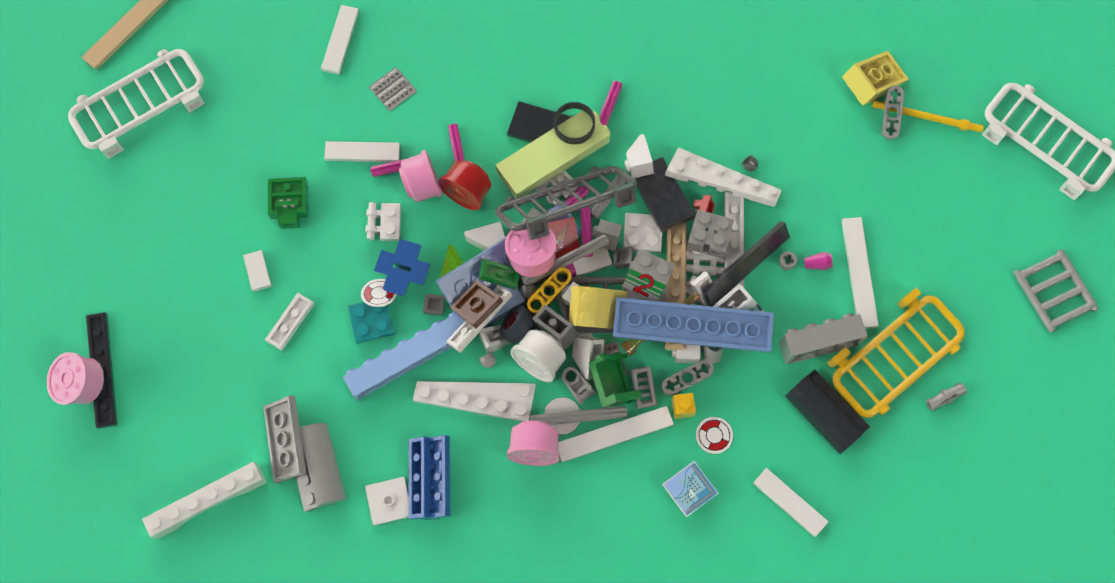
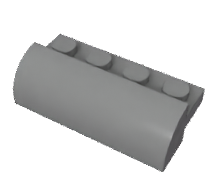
(322, 479)

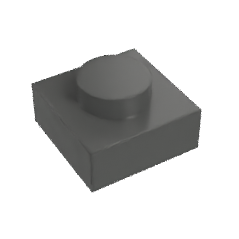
(623, 256)
(434, 304)

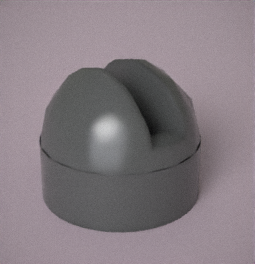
(750, 163)
(527, 291)

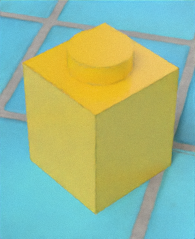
(683, 405)

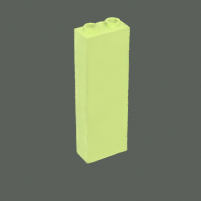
(550, 155)

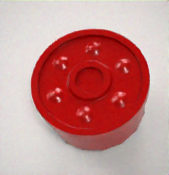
(465, 184)

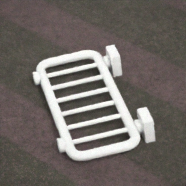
(108, 143)
(1074, 184)

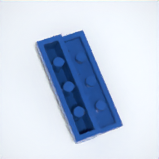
(429, 477)

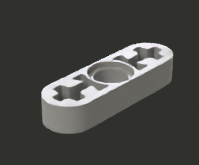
(889, 99)
(702, 376)

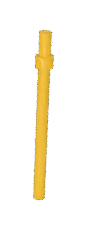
(963, 124)

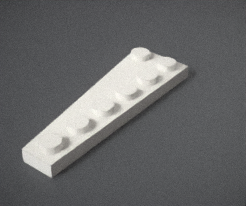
(692, 167)
(499, 400)

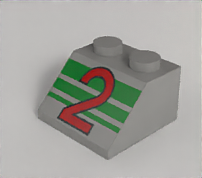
(648, 275)

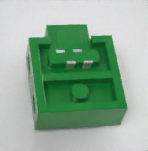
(288, 201)

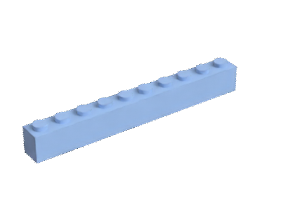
(415, 351)

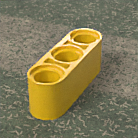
(551, 282)

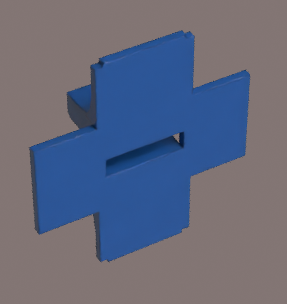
(403, 258)

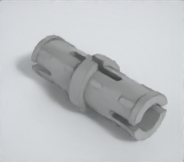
(946, 396)

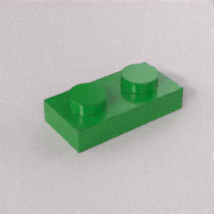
(499, 274)

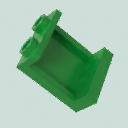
(611, 380)

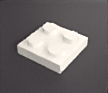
(642, 233)

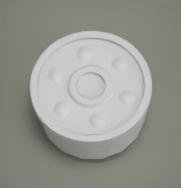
(539, 355)

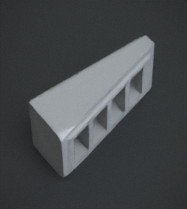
(633, 372)

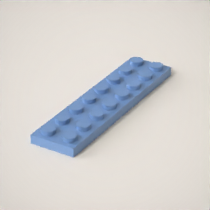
(462, 277)
(693, 325)

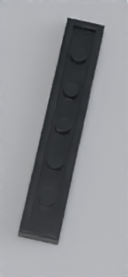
(746, 263)
(100, 351)

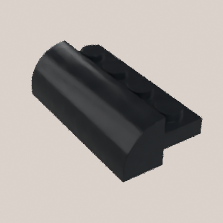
(827, 411)

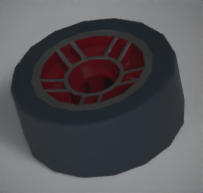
(516, 324)

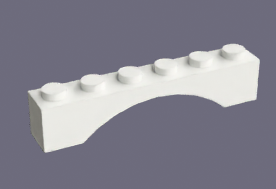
(176, 514)

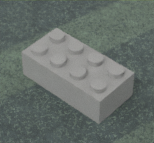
(822, 338)

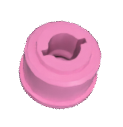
(420, 177)
(530, 256)
(74, 379)
(534, 444)

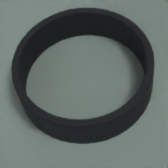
(574, 105)

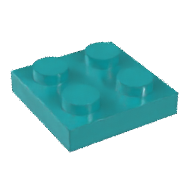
(370, 322)

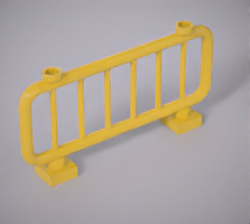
(914, 306)

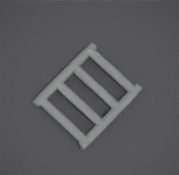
(1041, 308)

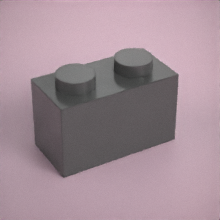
(556, 325)

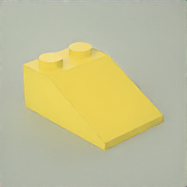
(874, 77)
(593, 306)

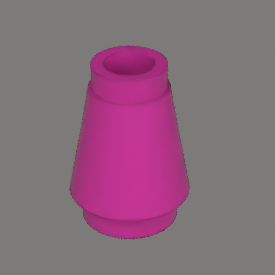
(819, 261)

